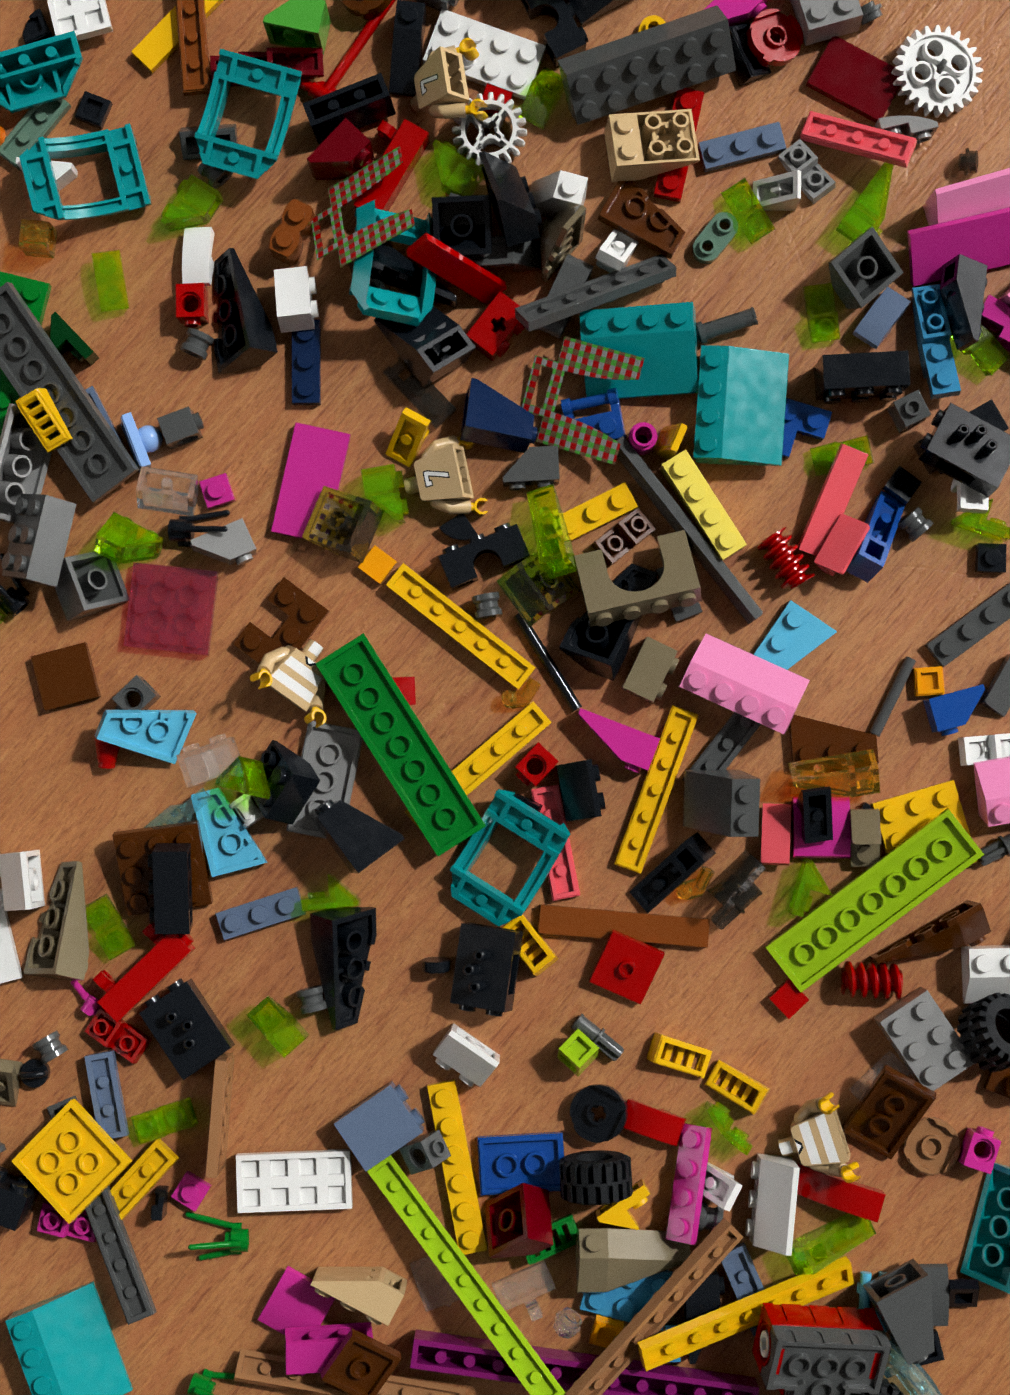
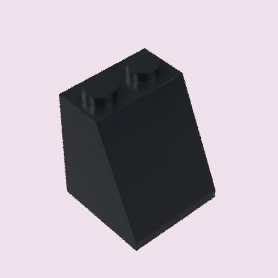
(354, 834)

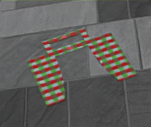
(372, 235)
(585, 360)

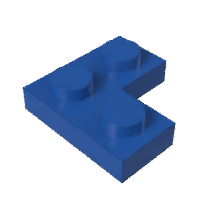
(803, 420)

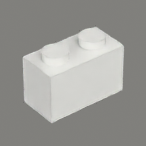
(294, 299)

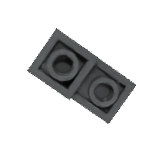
(940, 1292)

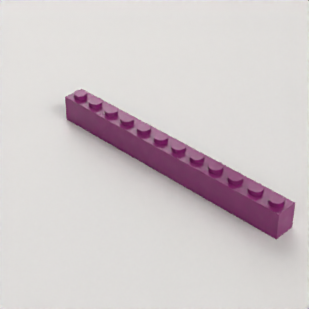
(482, 1360)

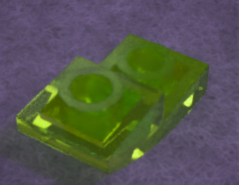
(748, 211)
(110, 280)
(821, 312)
(987, 352)
(824, 455)
(109, 927)
(164, 1120)
(723, 1121)

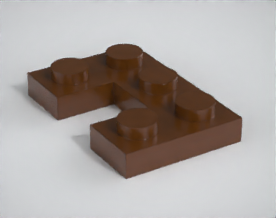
(303, 620)

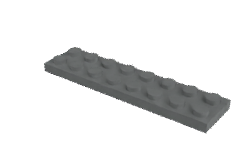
(33, 363)

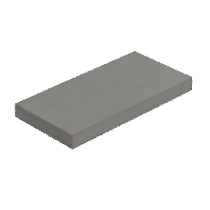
(335, 759)

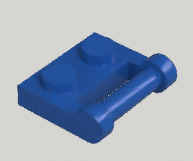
(609, 422)

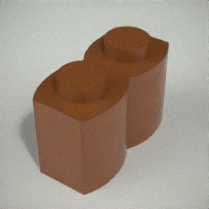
(288, 237)

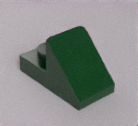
(65, 337)

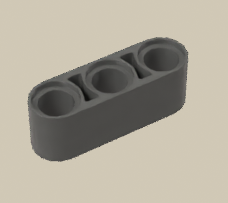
(571, 274)

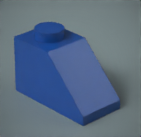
(952, 709)

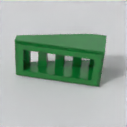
(564, 1244)

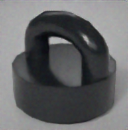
(34, 1073)

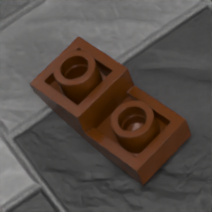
(624, 536)

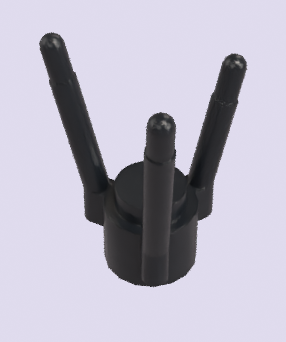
(183, 529)
(13, 600)

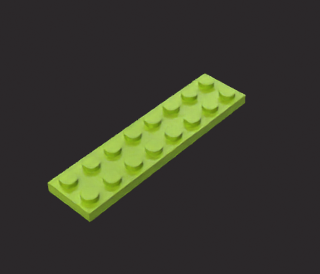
(874, 900)

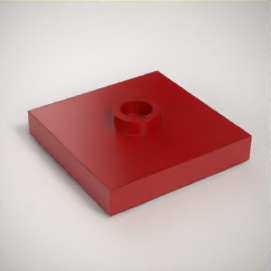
(626, 966)

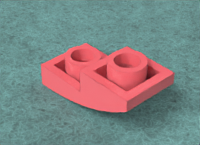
(776, 834)

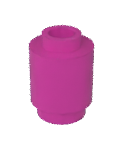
(643, 430)

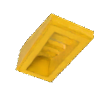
(30, 414)
(669, 440)
(536, 938)
(657, 1046)
(741, 1101)

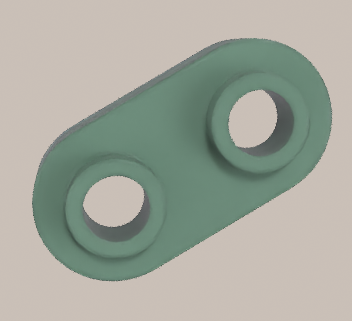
(716, 237)

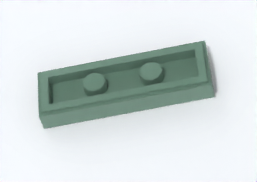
(36, 123)

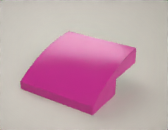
(838, 847)
(294, 1303)

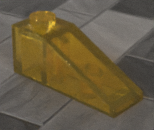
(846, 773)

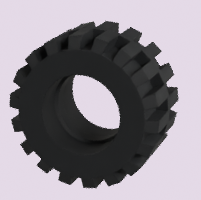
(986, 1032)
(595, 1177)

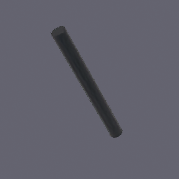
(548, 663)

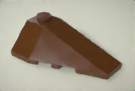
(955, 928)

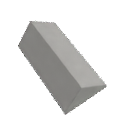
(21, 462)

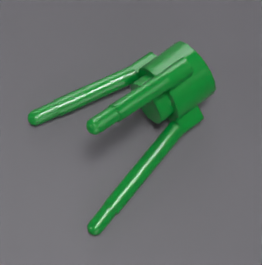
(235, 1241)
(202, 1383)

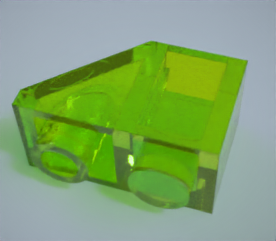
(455, 171)
(192, 206)
(382, 488)
(126, 541)
(278, 1026)

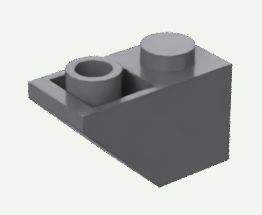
(535, 467)

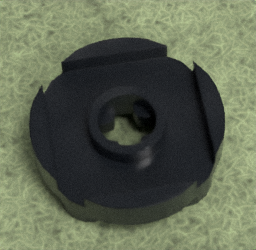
(583, 1118)

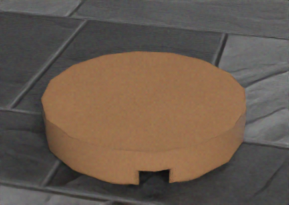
(932, 1146)

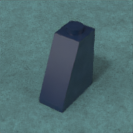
(495, 420)

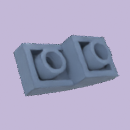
(881, 317)

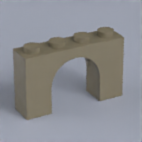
(610, 603)

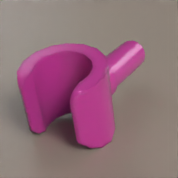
(90, 1005)

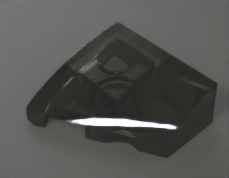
(735, 879)

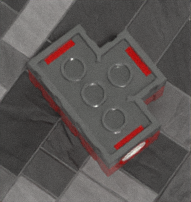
(820, 1349)

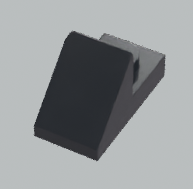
(816, 814)

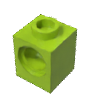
(578, 1052)

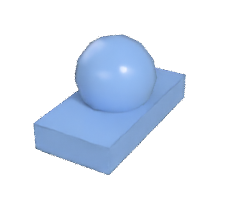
(140, 440)

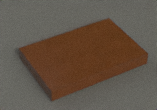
(888, 1111)

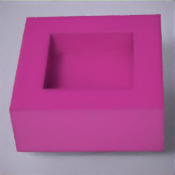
(217, 491)
(191, 1191)

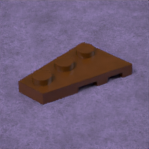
(820, 739)

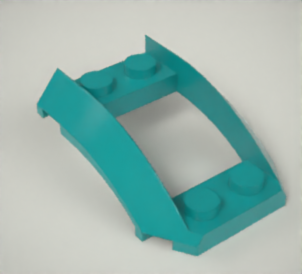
(255, 75)
(125, 163)
(386, 303)
(529, 825)

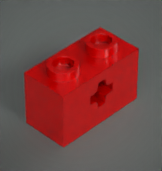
(482, 332)

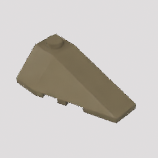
(559, 238)
(62, 943)
(623, 1256)

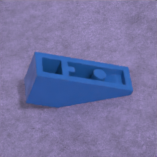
(876, 545)

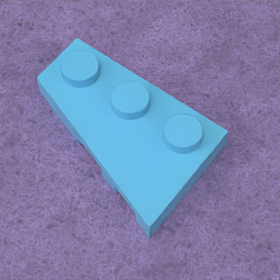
(793, 636)
(147, 731)
(224, 837)

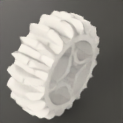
(505, 110)

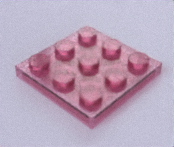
(171, 609)

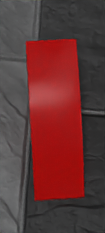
(838, 1194)

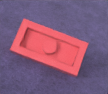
(841, 545)

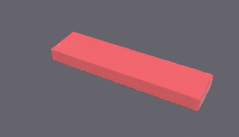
(858, 139)
(832, 498)
(563, 875)

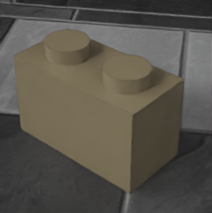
(650, 670)

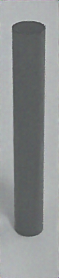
(892, 696)

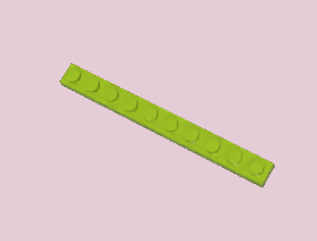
(464, 1279)

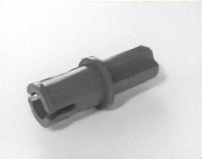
(995, 850)
(599, 1037)

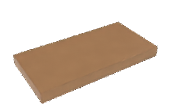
(220, 1114)

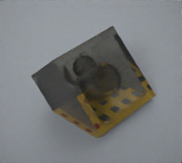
(343, 523)
(534, 591)

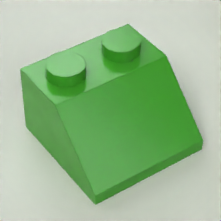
(299, 24)

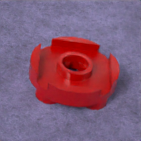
(764, 47)

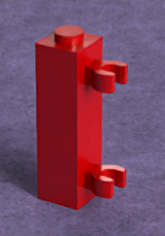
(412, 143)
(145, 975)

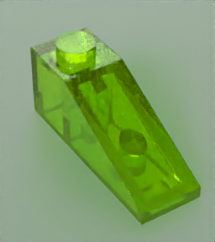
(870, 206)
(550, 532)
(828, 1243)

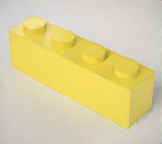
(702, 505)

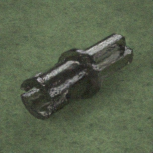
(724, 917)

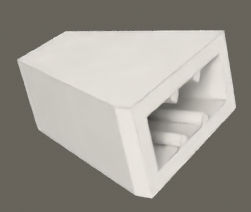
(559, 192)

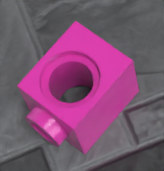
(984, 1161)

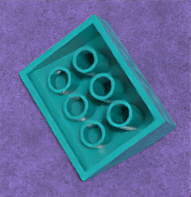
(655, 332)
(741, 406)
(68, 1346)

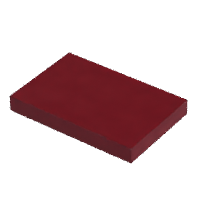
(854, 79)

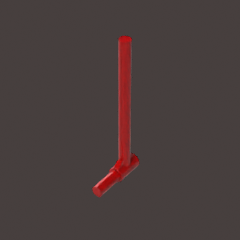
(321, 88)

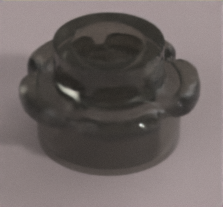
(968, 162)

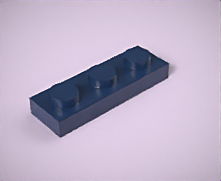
(306, 366)

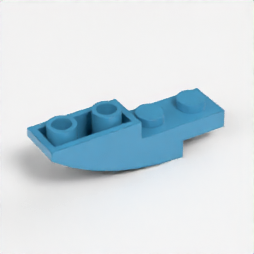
(933, 342)

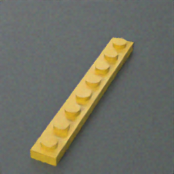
(742, 1314)

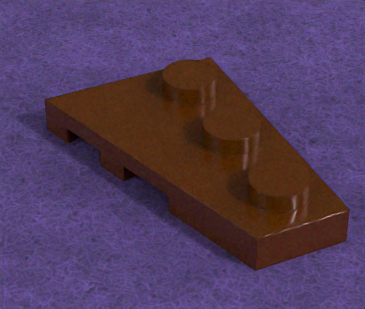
(640, 219)

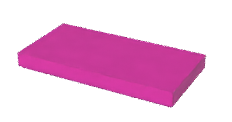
(978, 237)
(313, 461)

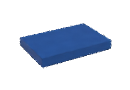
(519, 1159)

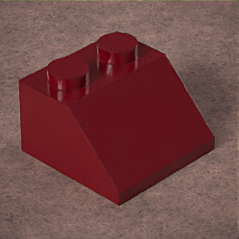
(341, 153)
(519, 1222)

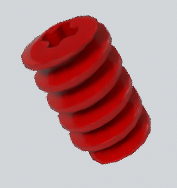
(785, 560)
(871, 979)

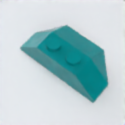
(38, 72)

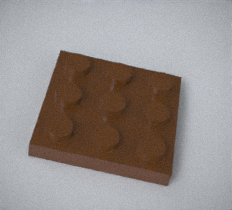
(132, 860)

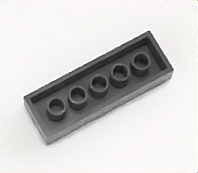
(647, 65)

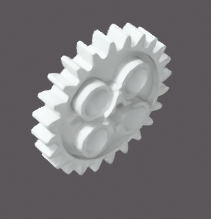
(926, 92)

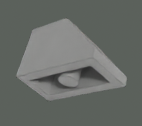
(228, 546)

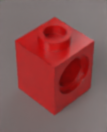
(192, 292)
(547, 759)

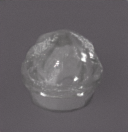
(567, 1323)

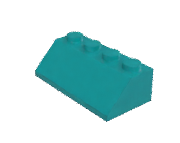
(989, 1241)

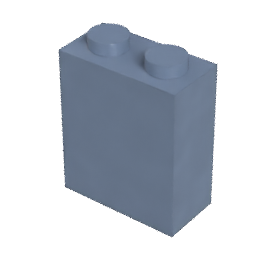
(380, 1125)

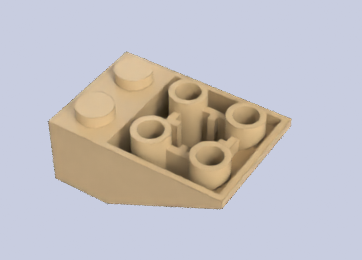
(649, 143)
(367, 1289)

